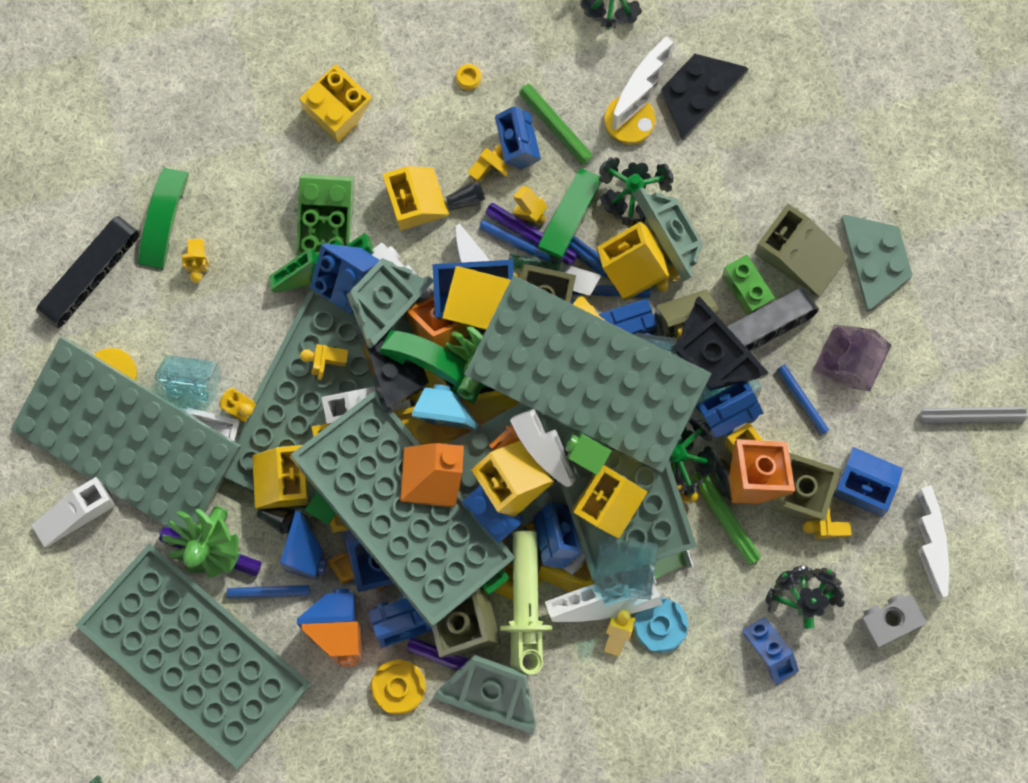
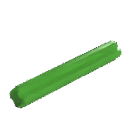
(555, 124)
(727, 520)

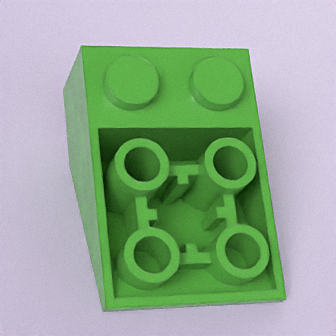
(324, 211)

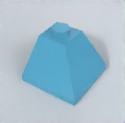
(443, 408)

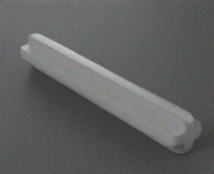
(973, 415)

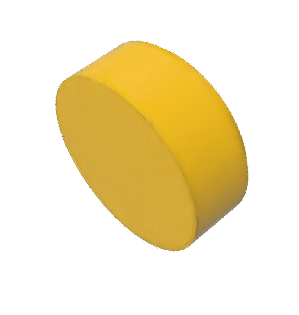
(468, 77)

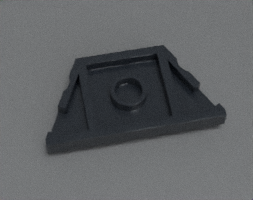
(698, 90)
(716, 349)
(391, 379)

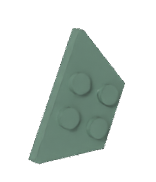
(673, 230)
(877, 258)
(384, 297)
(491, 693)

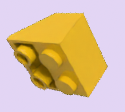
(335, 102)
(414, 196)
(633, 260)
(511, 478)
(278, 479)
(609, 501)

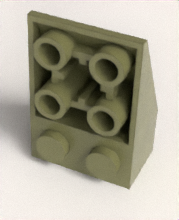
(801, 250)

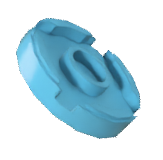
(661, 635)

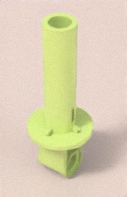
(525, 629)

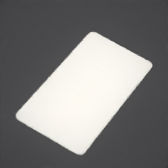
(585, 280)

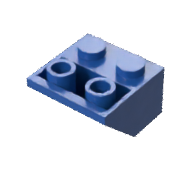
(339, 271)
(868, 482)

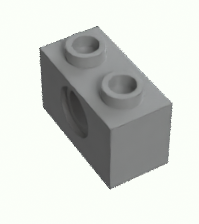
(908, 616)

